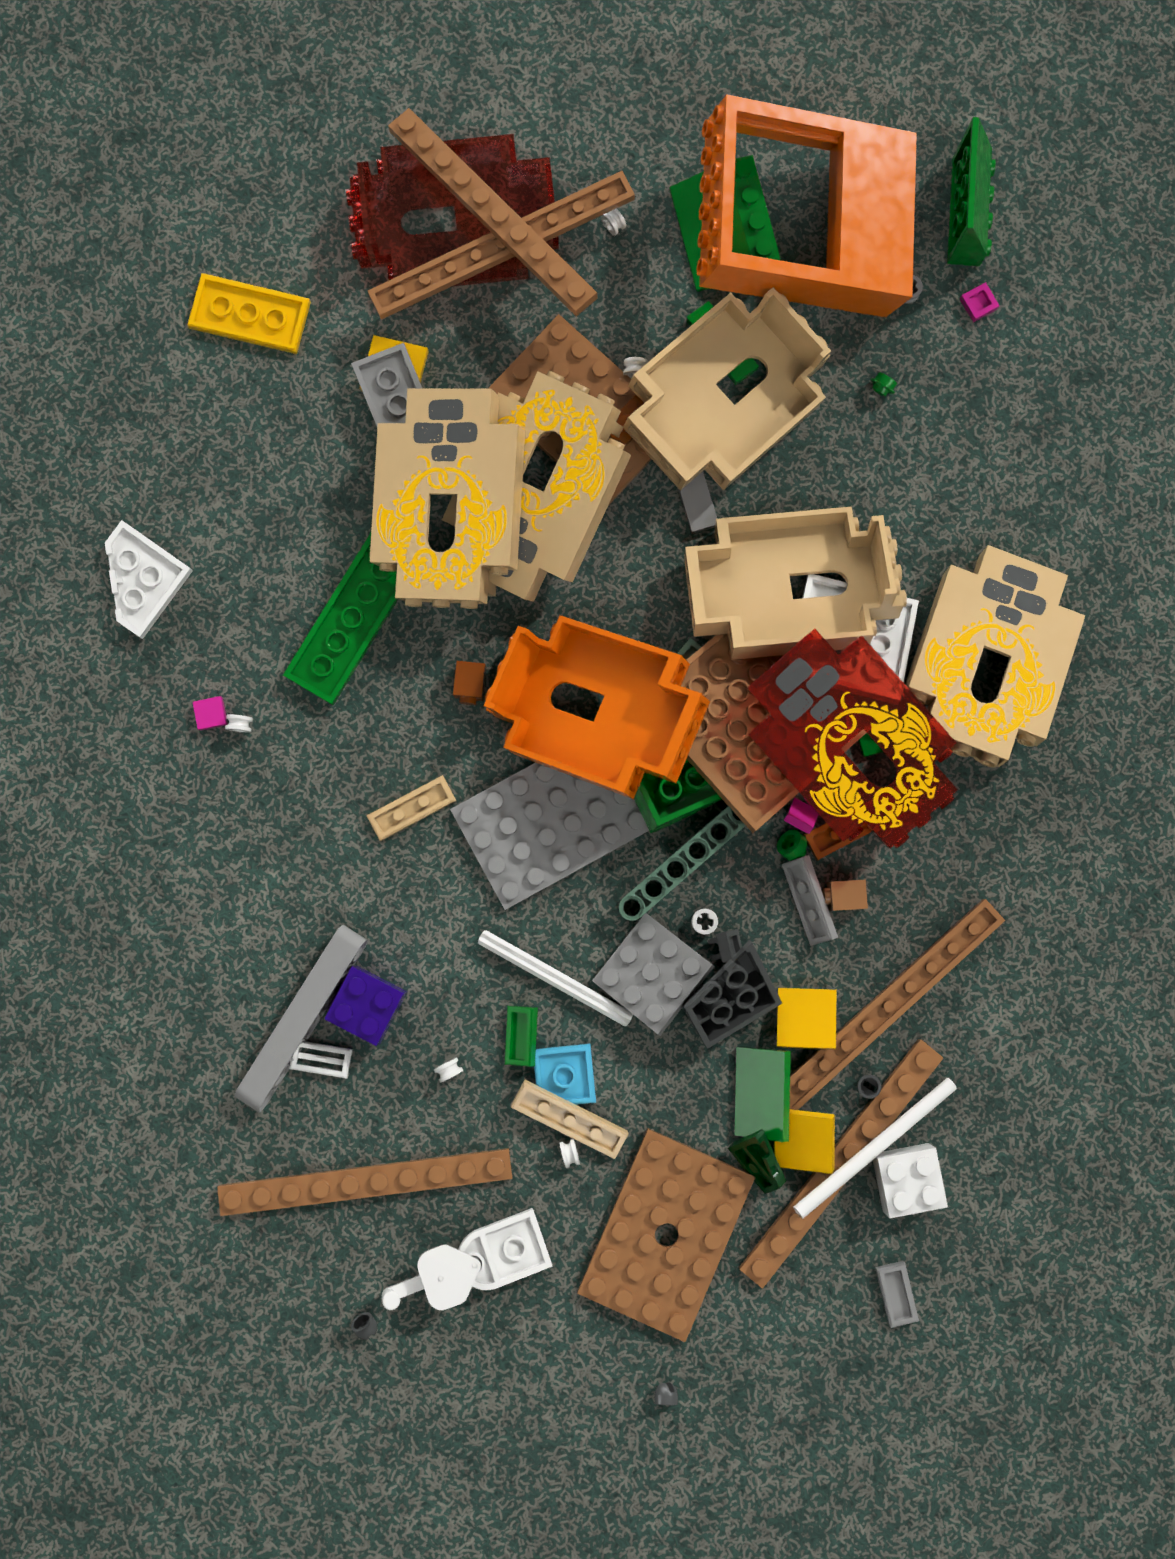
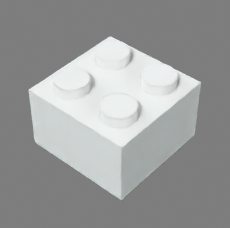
(909, 1180)

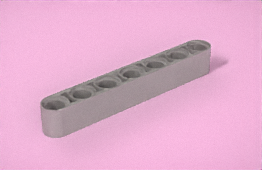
(300, 1018)

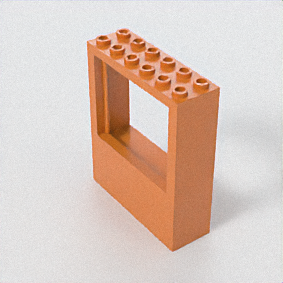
(867, 210)

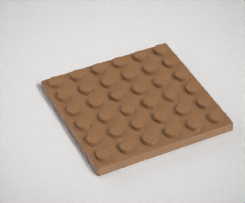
(722, 747)

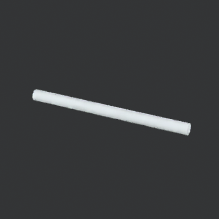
(874, 1148)

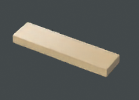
(569, 1119)

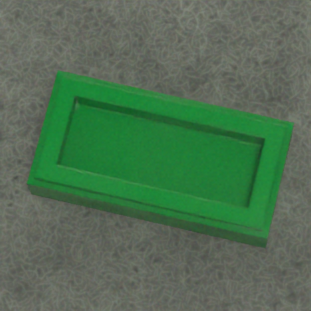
(521, 1036)

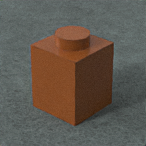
(469, 682)

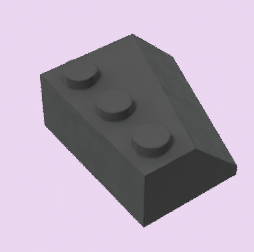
(732, 997)

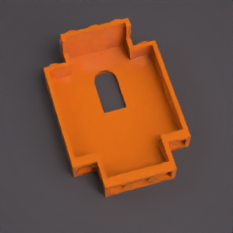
(639, 727)

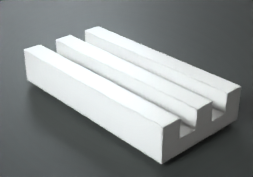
(318, 1070)

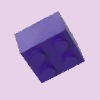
(365, 1005)

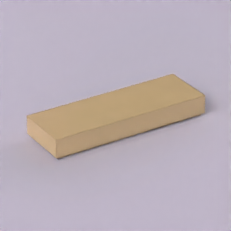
(411, 808)

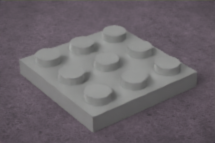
(653, 974)

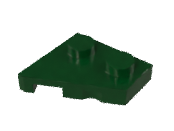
(759, 1160)

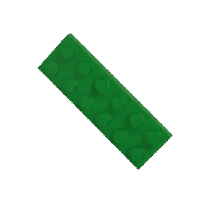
(344, 628)

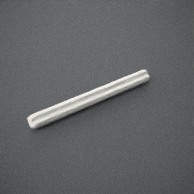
(555, 978)

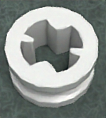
(613, 221)
(633, 364)
(238, 723)
(711, 915)
(448, 1070)
(569, 1153)

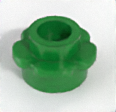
(883, 384)

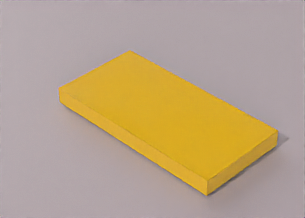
(249, 313)

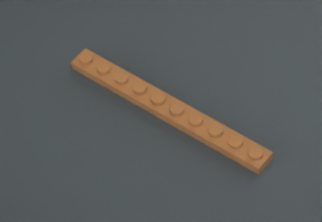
(493, 212)
(489, 251)
(893, 1001)
(873, 1120)
(364, 1182)

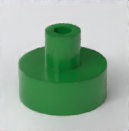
(792, 845)

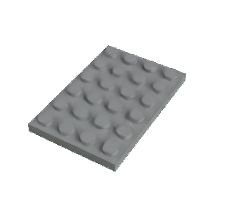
(543, 829)

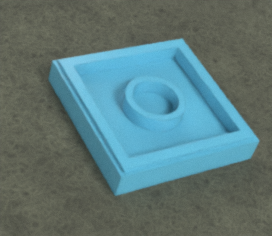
(566, 1072)

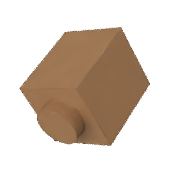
(846, 895)

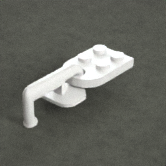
(507, 1253)

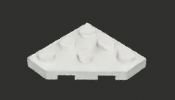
(141, 578)

